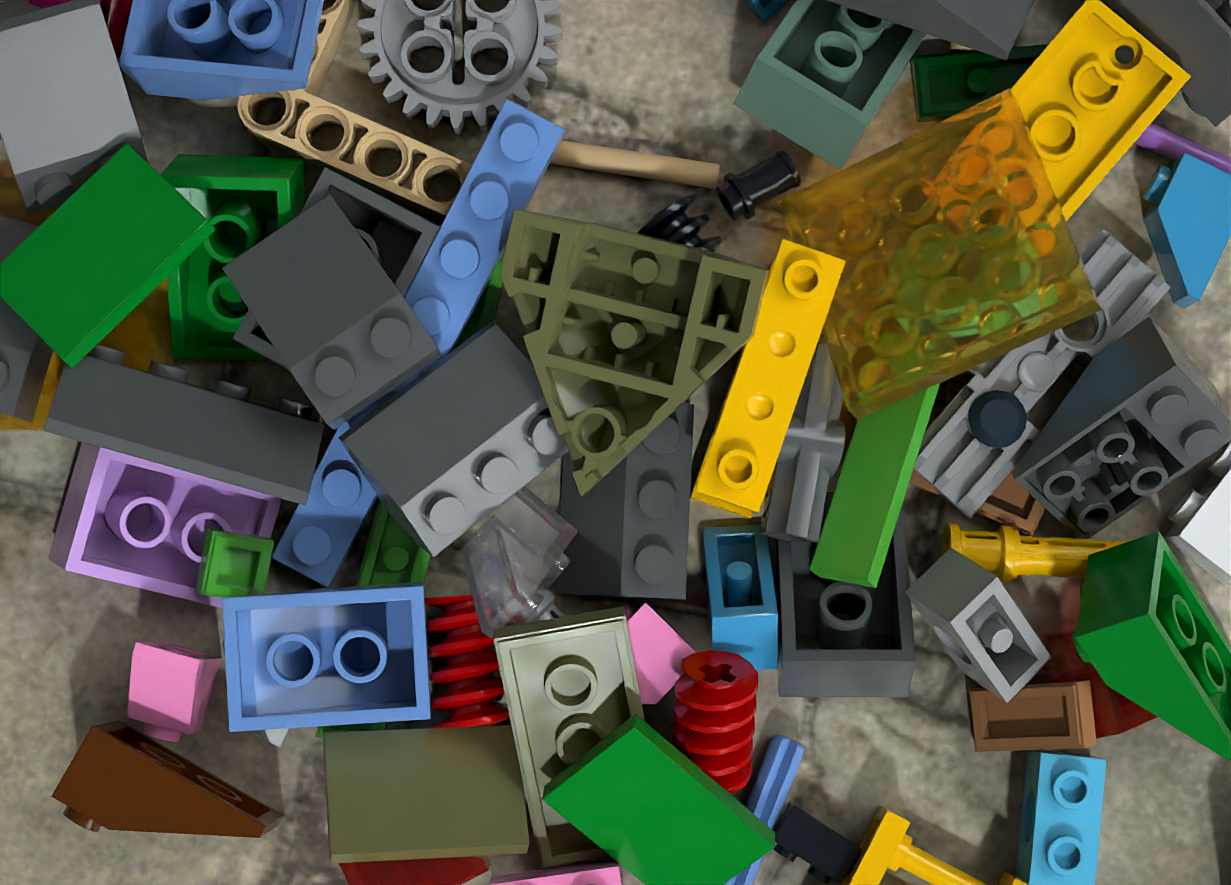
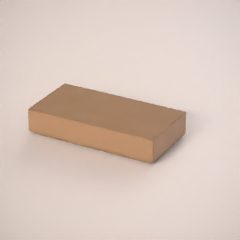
(1035, 718)

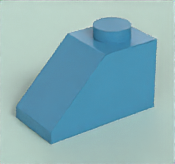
(1188, 224)
(741, 594)

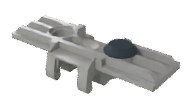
(986, 423)

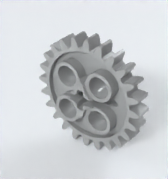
(405, 29)

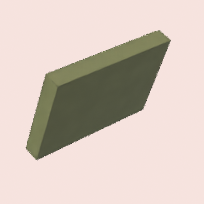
(423, 794)

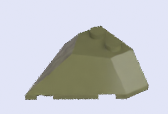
(622, 327)

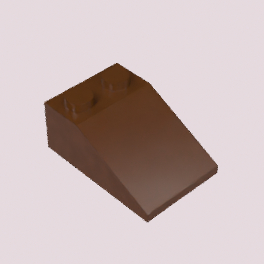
(142, 786)

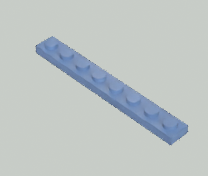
(443, 301)

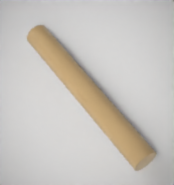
(636, 164)

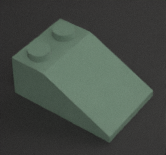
(826, 76)

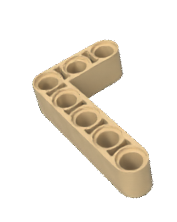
(361, 136)

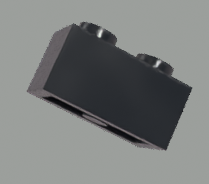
(815, 843)

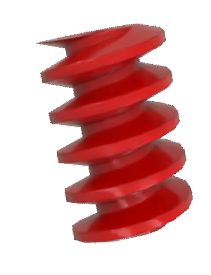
(467, 668)
(717, 715)

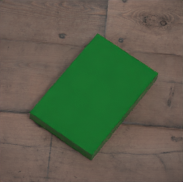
(100, 255)
(657, 811)

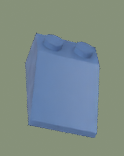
(220, 46)
(326, 657)

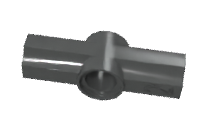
(807, 457)

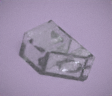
(512, 555)

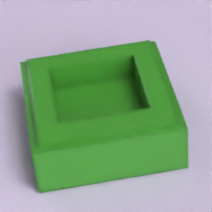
(233, 563)

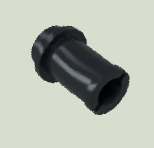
(757, 185)

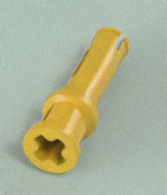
(1012, 554)

